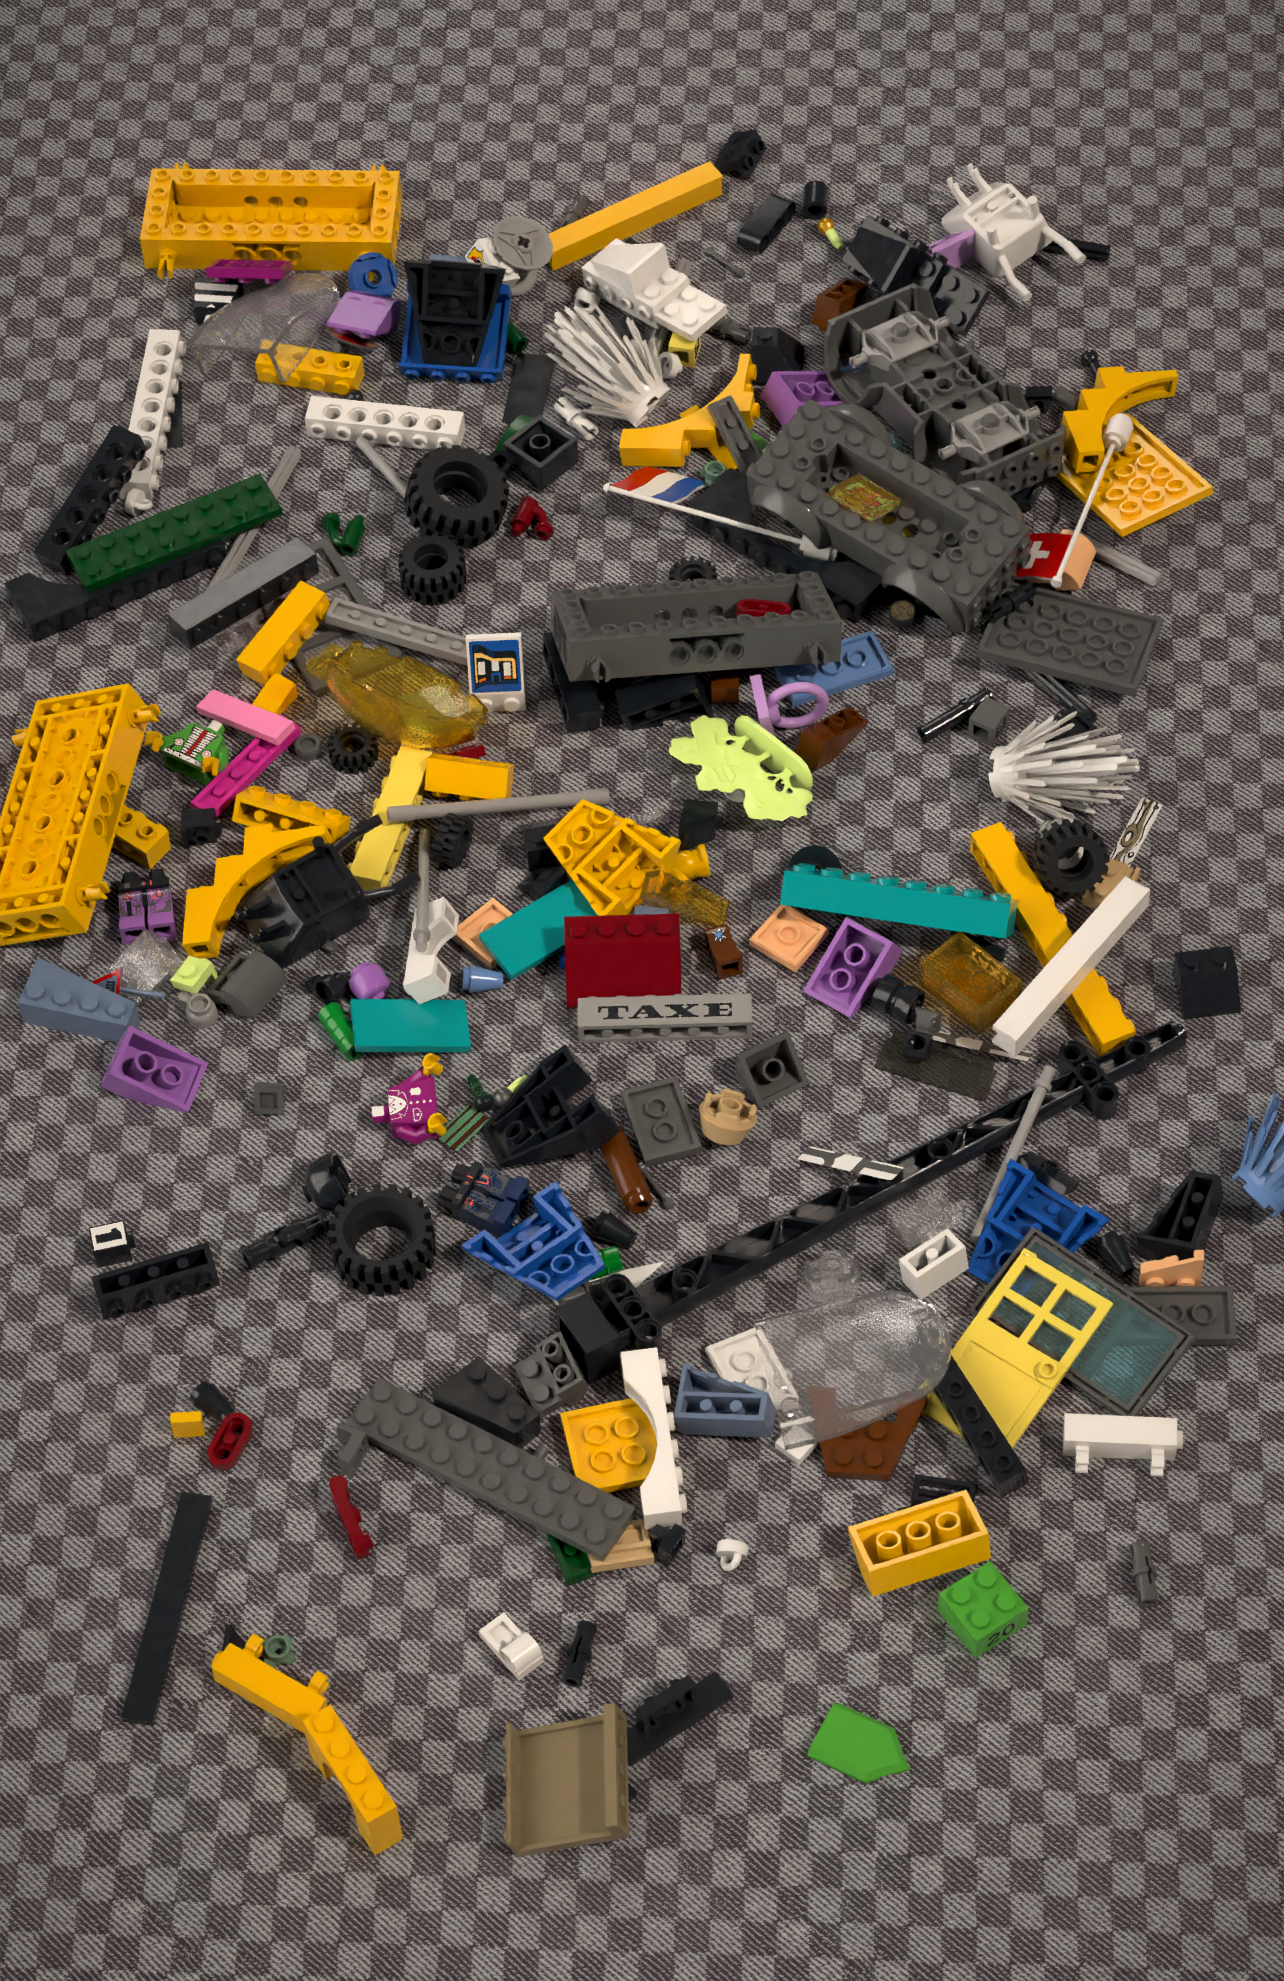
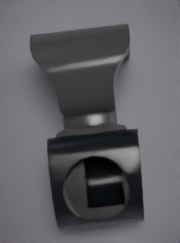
(920, 1042)

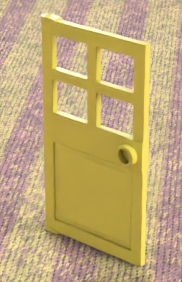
(1005, 1369)

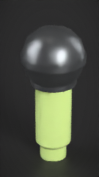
(501, 1096)

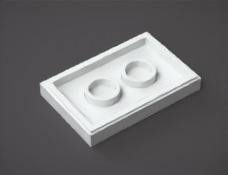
(739, 1360)

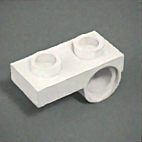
(515, 1649)

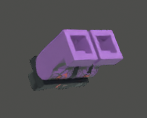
(144, 898)

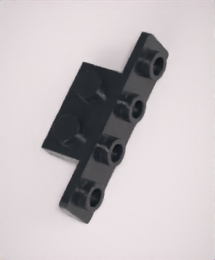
(673, 1712)

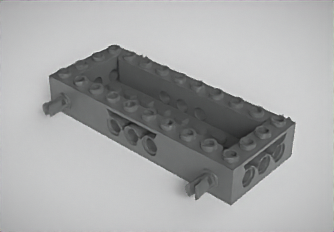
(621, 636)

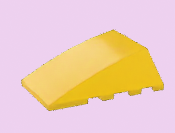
(609, 856)

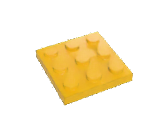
(610, 1444)

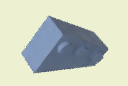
(721, 1407)

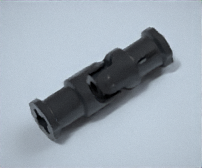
(288, 1238)

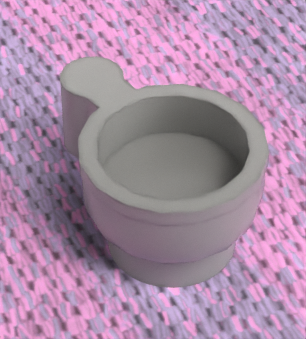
(200, 1009)

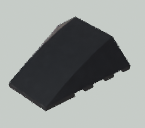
(453, 308)

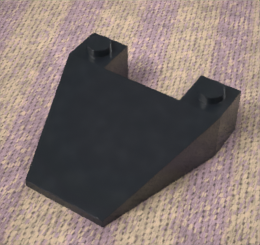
(542, 1120)

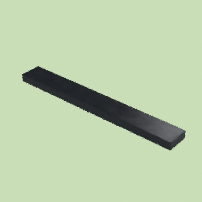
(167, 1609)

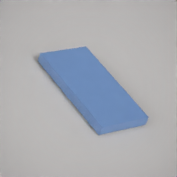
(859, 664)

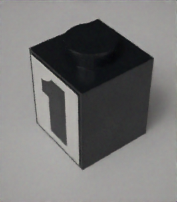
(111, 1243)

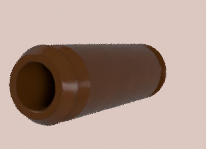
(626, 1173)

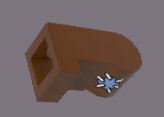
(723, 951)

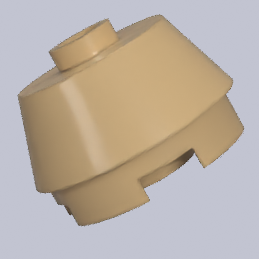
(727, 1117)

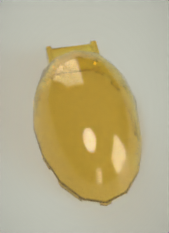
(399, 697)

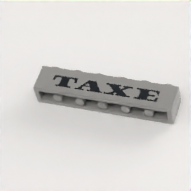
(665, 1018)

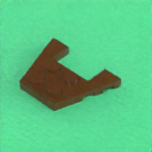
(874, 1449)

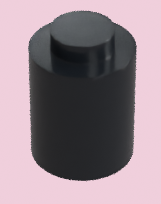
(815, 200)

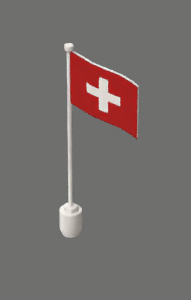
(1052, 550)

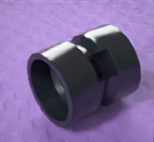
(895, 997)

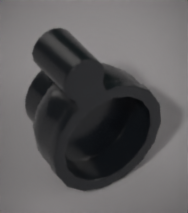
(328, 987)

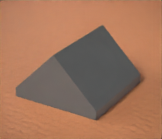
(770, 1070)

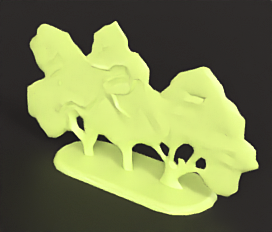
(730, 767)

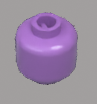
(369, 982)

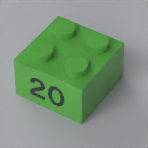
(982, 1609)

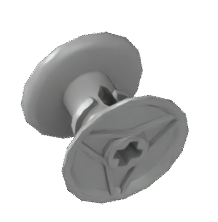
(525, 247)

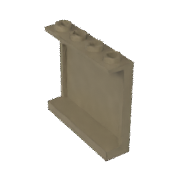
(566, 1783)

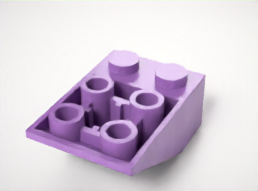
(365, 314)

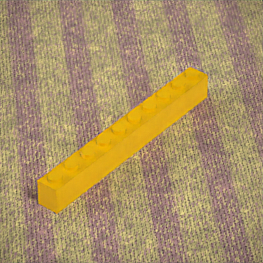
(1047, 933)

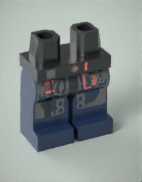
(485, 1197)

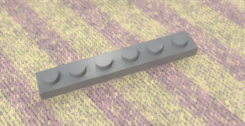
(397, 630)

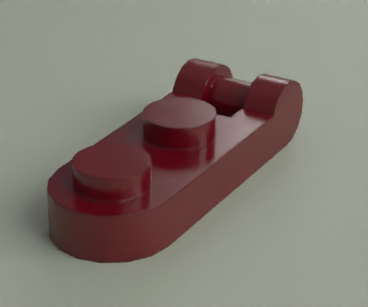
(350, 1517)

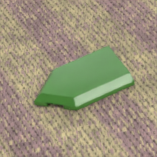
(857, 1745)

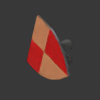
(348, 340)

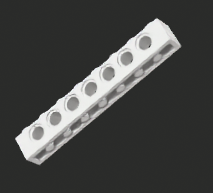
(154, 404)

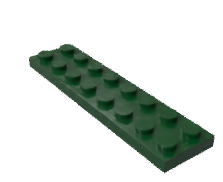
(173, 533)

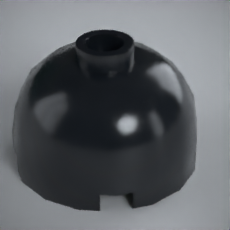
(327, 1182)

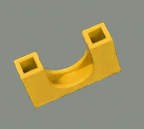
(340, 1756)

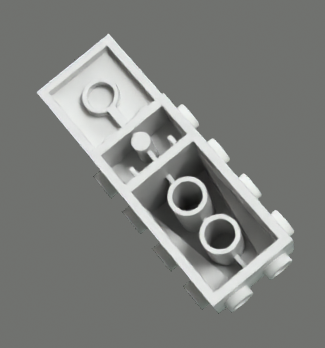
(645, 286)

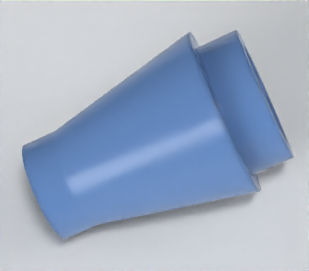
(480, 979)

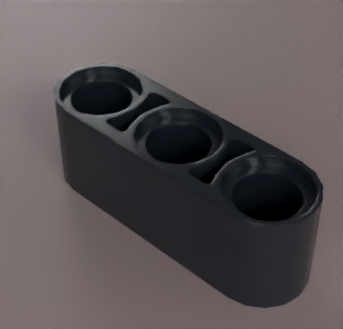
(766, 223)

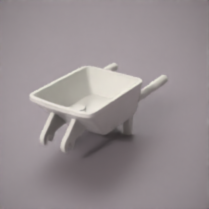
(1005, 228)

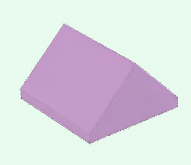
(957, 247)

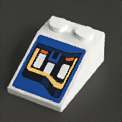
(497, 670)

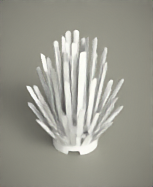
(621, 367)
(1040, 772)

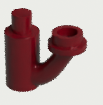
(523, 516)

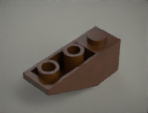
(827, 738)

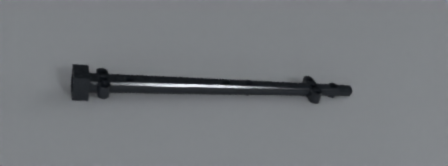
(602, 1330)

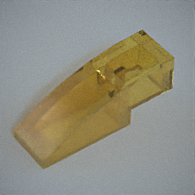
(684, 898)

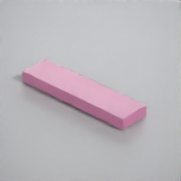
(245, 717)

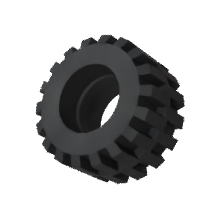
(436, 584)
(1082, 875)

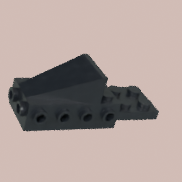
(896, 261)

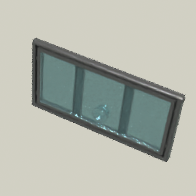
(1127, 1352)

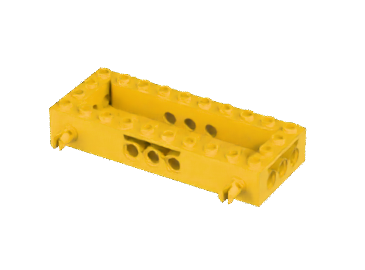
(253, 214)
(66, 809)

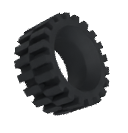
(377, 1210)

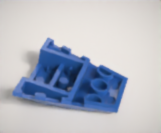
(1020, 1207)
(543, 1250)

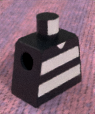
(212, 296)

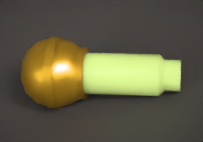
(826, 227)

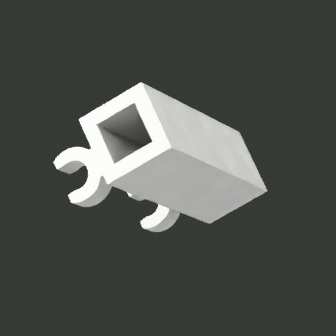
(1121, 1438)

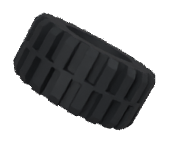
(460, 470)

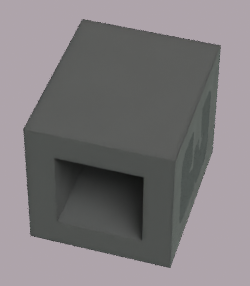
(989, 721)

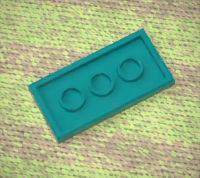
(535, 930)
(409, 1026)

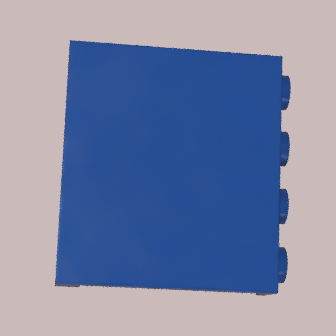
(492, 358)

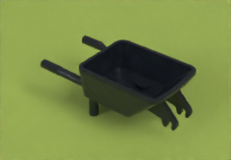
(312, 901)

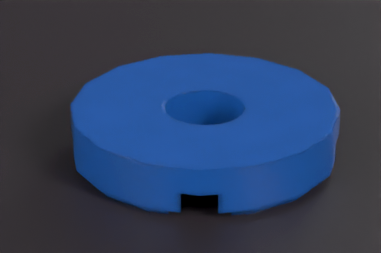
(381, 266)

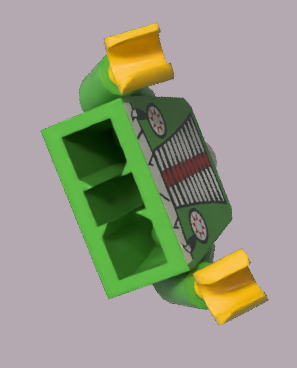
(193, 750)

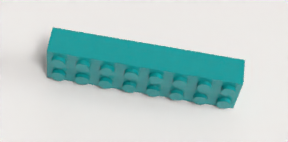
(899, 902)

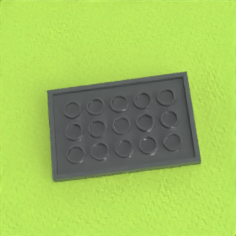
(1074, 640)

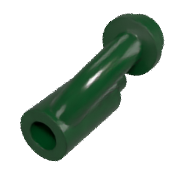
(352, 537)

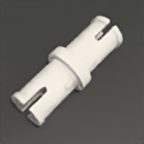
(576, 418)

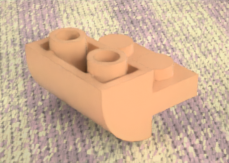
(1077, 565)

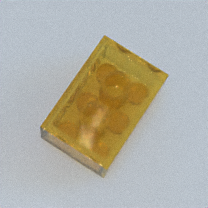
(969, 981)

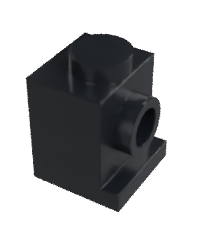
(200, 826)

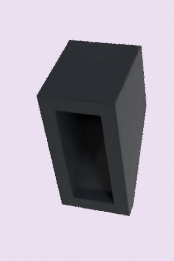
(698, 823)

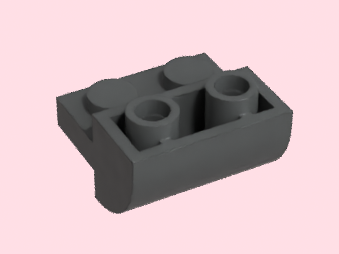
(247, 984)
(552, 1376)

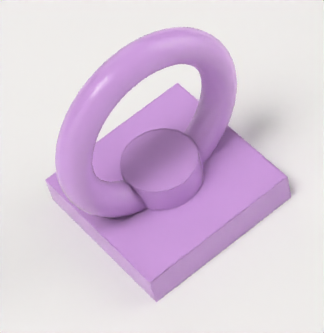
(768, 708)

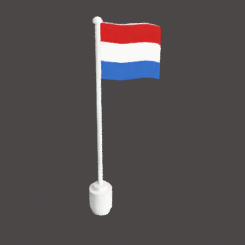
(671, 488)

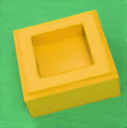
(187, 1424)

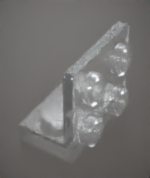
(146, 964)

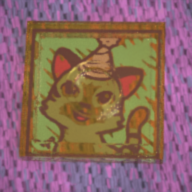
(864, 497)

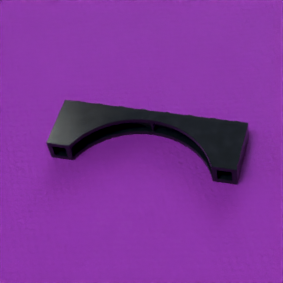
(849, 584)
(53, 606)

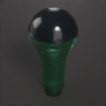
(482, 1100)

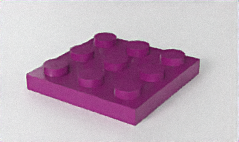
(249, 270)

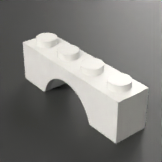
(425, 973)

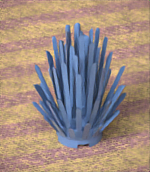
(1264, 1169)

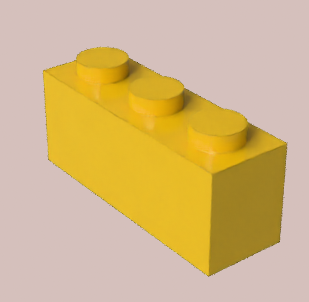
(468, 777)

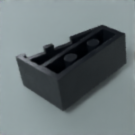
(663, 699)
(1185, 1220)
(488, 1403)

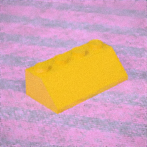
(920, 1542)

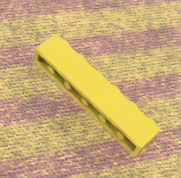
(382, 846)

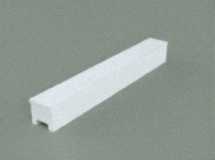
(1070, 966)

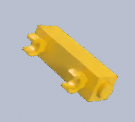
(266, 1686)

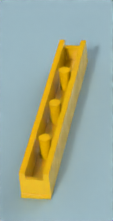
(635, 214)

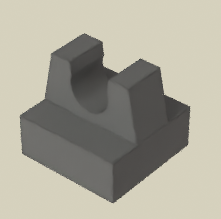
(269, 1098)

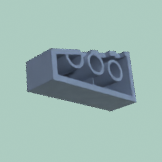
(74, 1004)

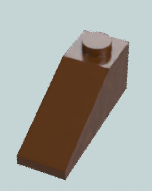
(837, 300)

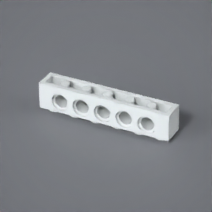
(384, 423)

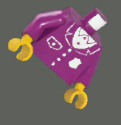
(414, 1106)

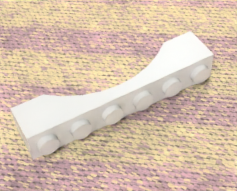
(659, 1492)

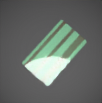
(463, 1127)

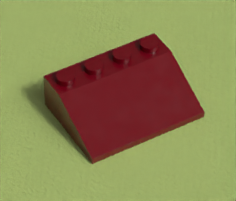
(622, 956)

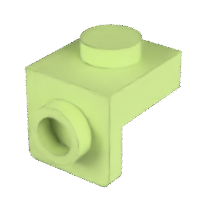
(194, 974)

